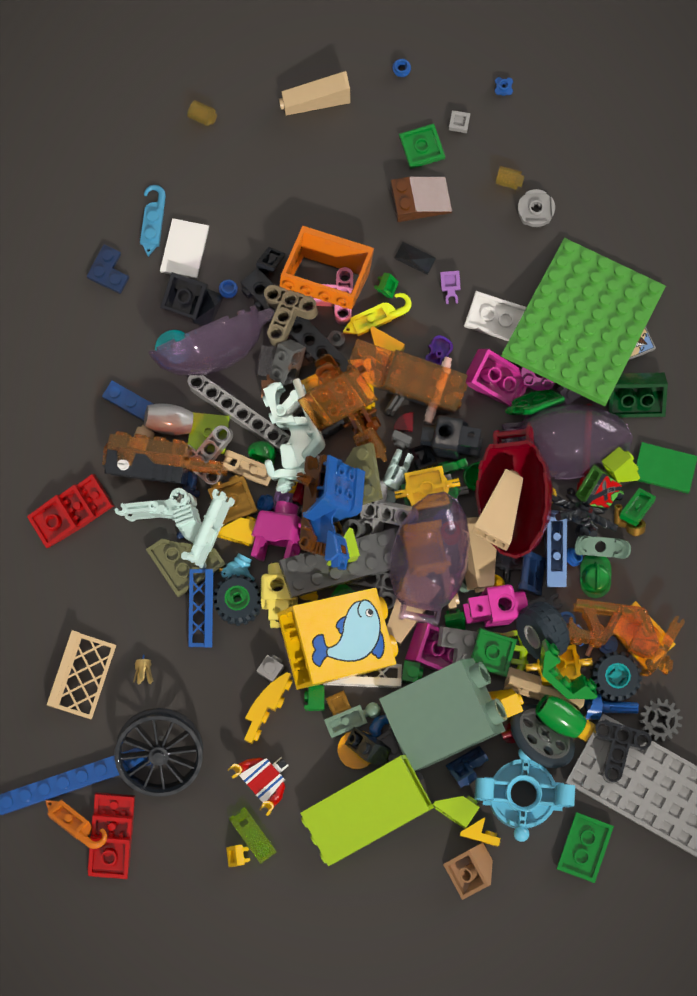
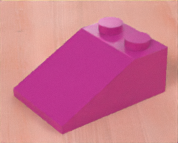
(495, 377)
(424, 648)

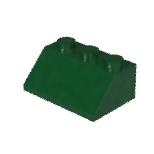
(639, 395)

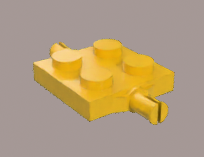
(425, 482)
(569, 665)

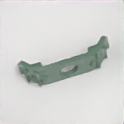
(613, 547)

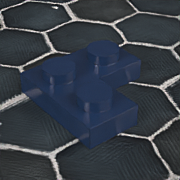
(104, 272)
(462, 767)

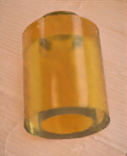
(202, 113)
(509, 177)

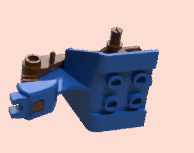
(330, 495)

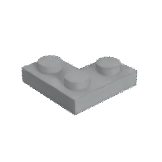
(460, 640)

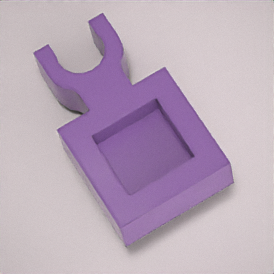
(450, 282)

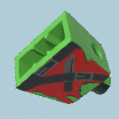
(600, 489)

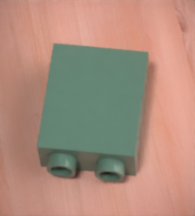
(444, 713)

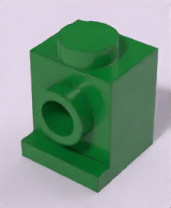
(412, 672)
(315, 697)

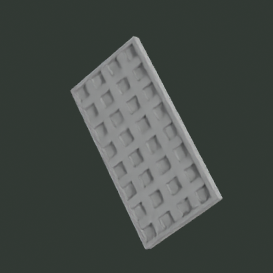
(654, 790)

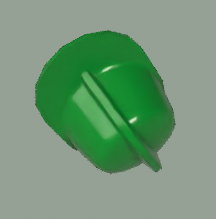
(595, 576)

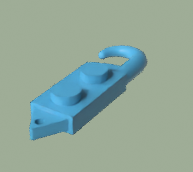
(153, 220)

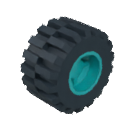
(616, 676)

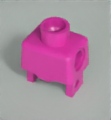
(277, 529)
(486, 606)

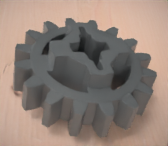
(665, 727)

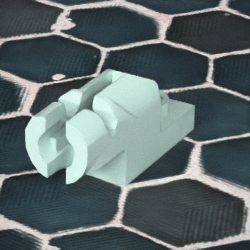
(395, 474)

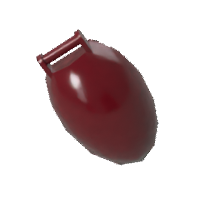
(536, 489)

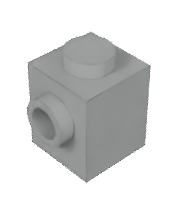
(270, 668)

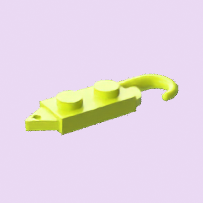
(376, 316)

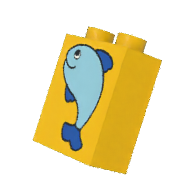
(337, 638)

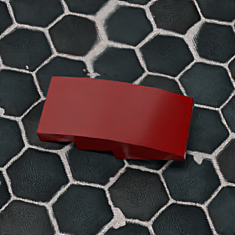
(70, 511)
(116, 817)

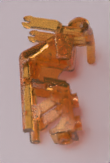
(632, 625)

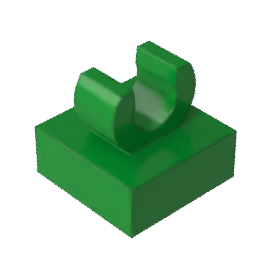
(387, 285)
(455, 620)

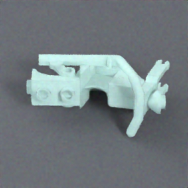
(304, 438)

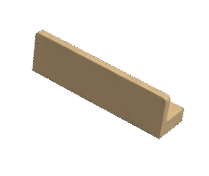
(531, 686)

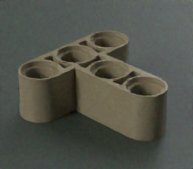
(286, 310)

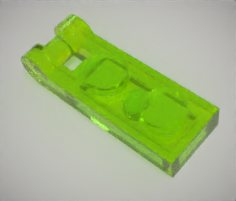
(253, 836)

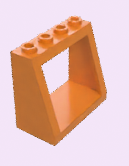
(330, 251)

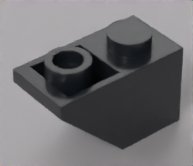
(368, 747)

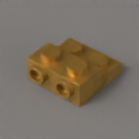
(239, 491)

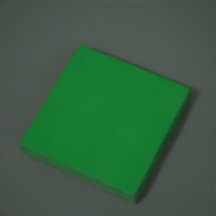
(422, 146)
(494, 651)

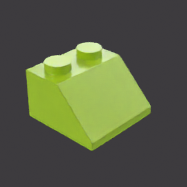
(458, 809)

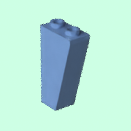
(556, 552)

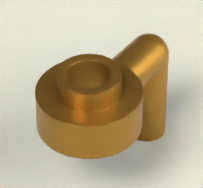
(631, 529)

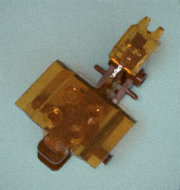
(341, 396)

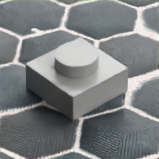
(459, 121)

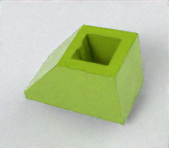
(621, 466)

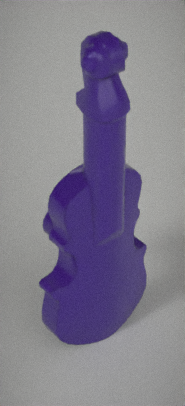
(439, 348)

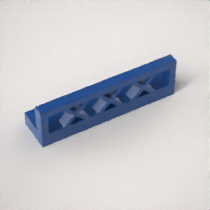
(208, 607)

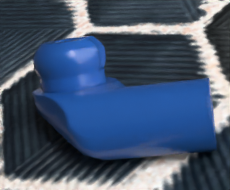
(377, 724)

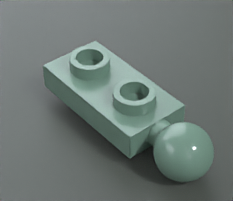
(351, 718)

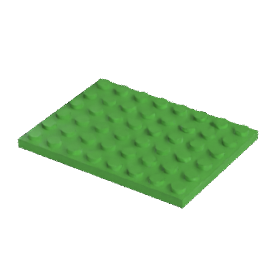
(583, 321)

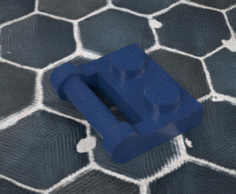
(532, 574)

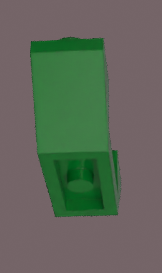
(577, 689)

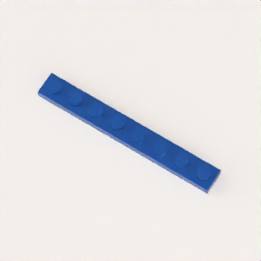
(63, 783)

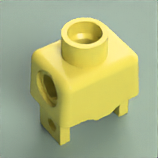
(275, 600)

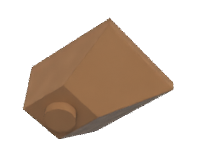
(470, 871)

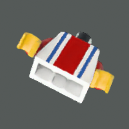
(263, 779)

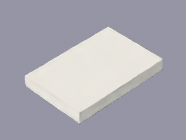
(184, 248)
(493, 316)

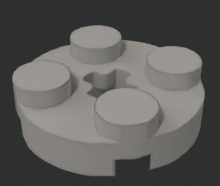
(533, 218)

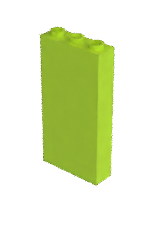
(366, 810)

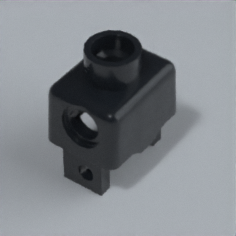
(457, 443)

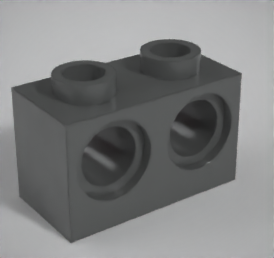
(287, 362)

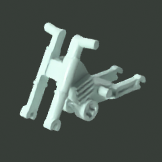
(186, 518)

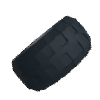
(542, 622)

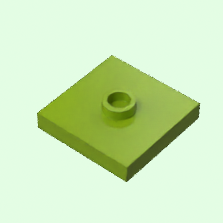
(203, 426)

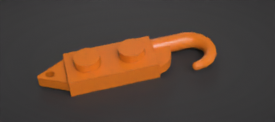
(73, 823)

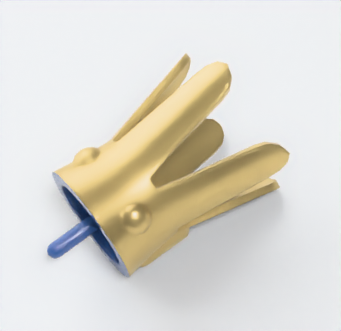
(141, 666)

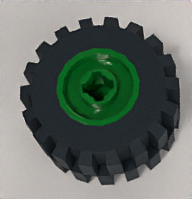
(237, 600)

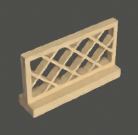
(65, 668)

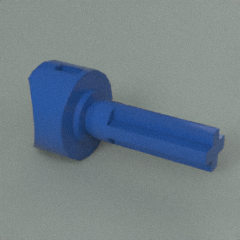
(596, 707)

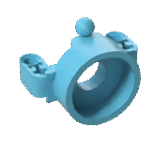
(549, 795)

